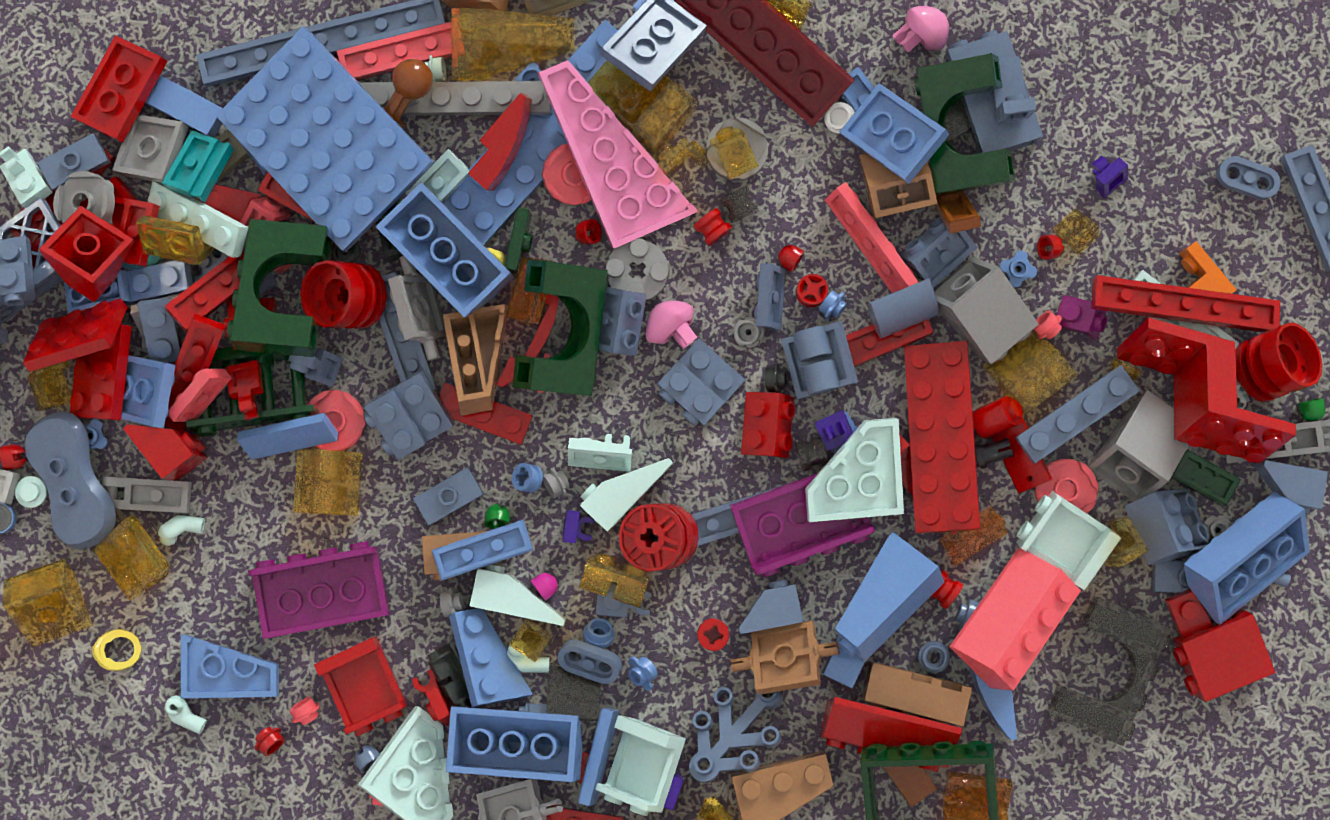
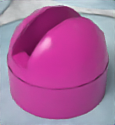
(545, 585)

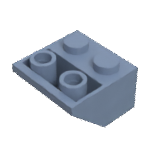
(1168, 525)

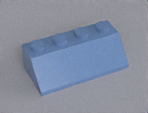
(444, 251)
(1248, 556)
(514, 744)

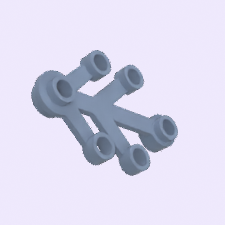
(732, 736)

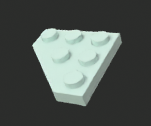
(861, 476)
(411, 771)

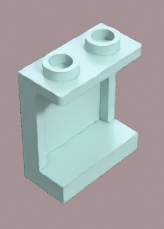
(1067, 538)
(642, 766)

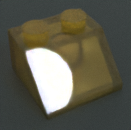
(1031, 372)
(46, 602)

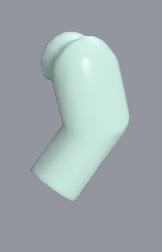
(175, 526)
(524, 664)
(182, 715)

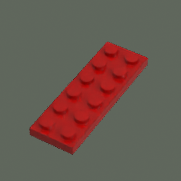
(942, 438)

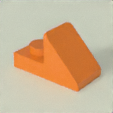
(1210, 277)

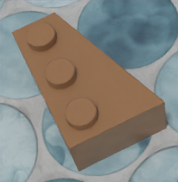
(475, 355)
(916, 694)
(781, 786)

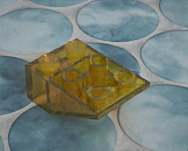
(648, 115)

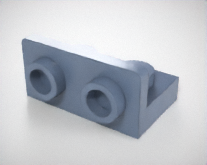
(937, 252)
(621, 321)

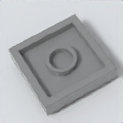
(150, 148)

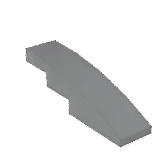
(1309, 439)

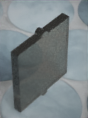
(572, 694)

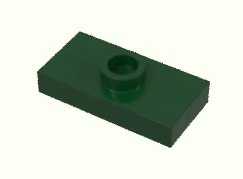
(520, 240)
(1206, 478)

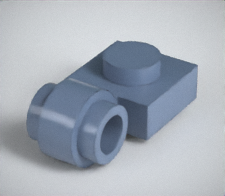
(320, 368)

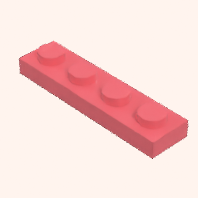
(385, 54)
(870, 238)

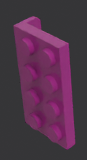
(778, 531)
(319, 590)

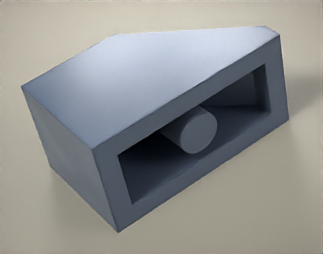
(1295, 483)
(773, 608)

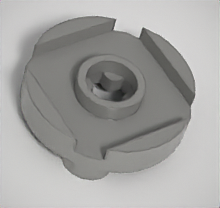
(755, 138)
(82, 184)
(638, 252)

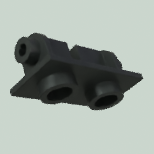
(446, 663)

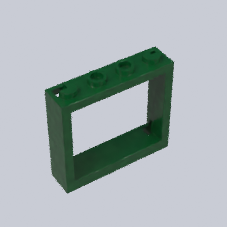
(927, 755)

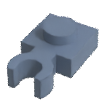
(611, 607)

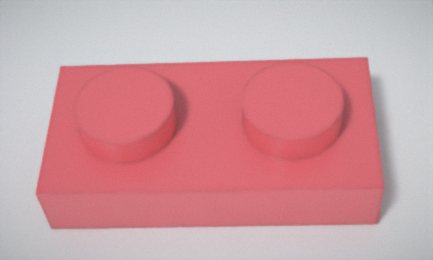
(199, 394)

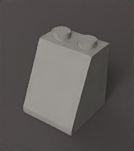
(984, 309)
(1141, 449)

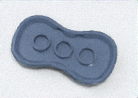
(79, 504)

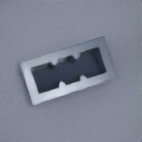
(903, 308)

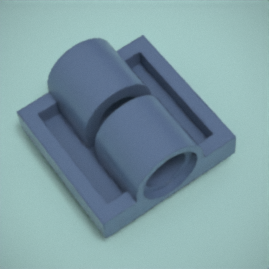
(819, 360)

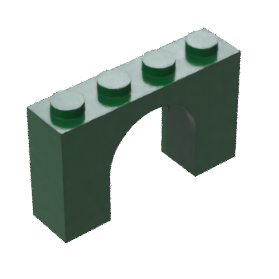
(939, 90)
(267, 248)
(583, 294)

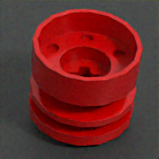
(343, 294)
(1278, 362)
(675, 532)

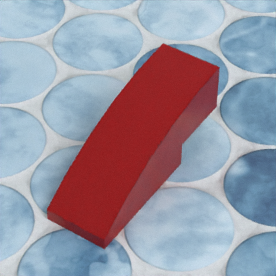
(503, 143)

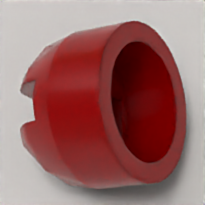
(588, 225)
(1056, 247)
(790, 256)
(11, 457)

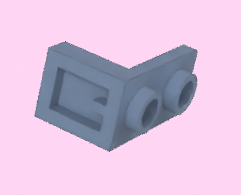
(1011, 100)

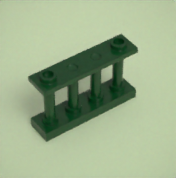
(228, 356)

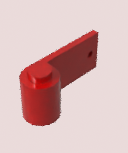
(1003, 420)

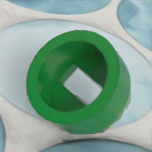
(1312, 410)
(495, 513)

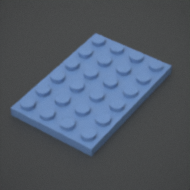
(324, 139)

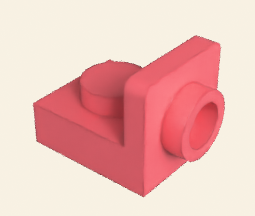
(265, 209)

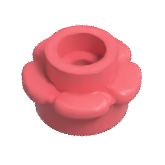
(1048, 325)
(305, 711)

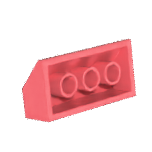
(1015, 620)

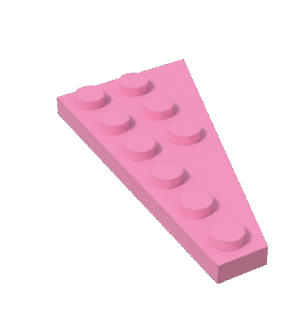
(619, 174)

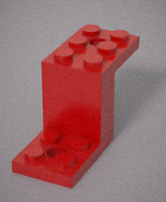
(1205, 391)

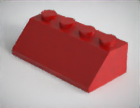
(864, 725)

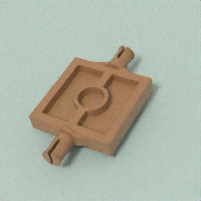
(785, 657)

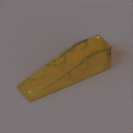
(499, 41)

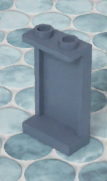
(981, 107)

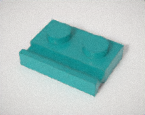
(198, 166)

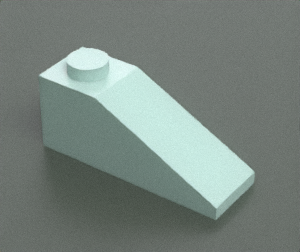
(618, 495)
(507, 595)

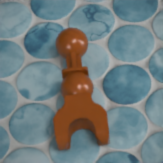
(411, 82)

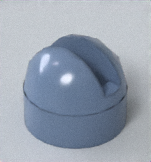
(365, 759)

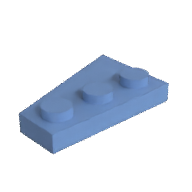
(485, 661)
(223, 672)

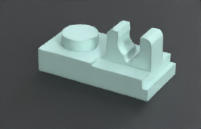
(24, 176)
(444, 176)
(600, 455)

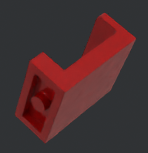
(1223, 657)
(362, 686)

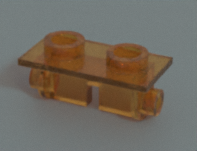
(968, 543)

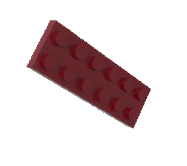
(774, 53)

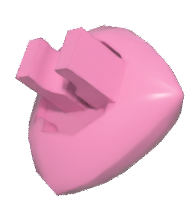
(923, 25)
(670, 320)

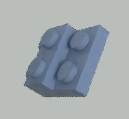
(16, 271)
(699, 383)
(408, 415)

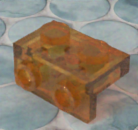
(525, 306)
(967, 797)

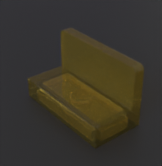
(1131, 543)

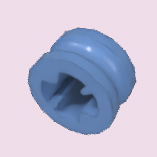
(534, 480)

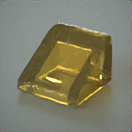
(1077, 231)
(530, 640)

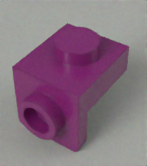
(1080, 318)

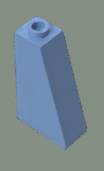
(887, 597)

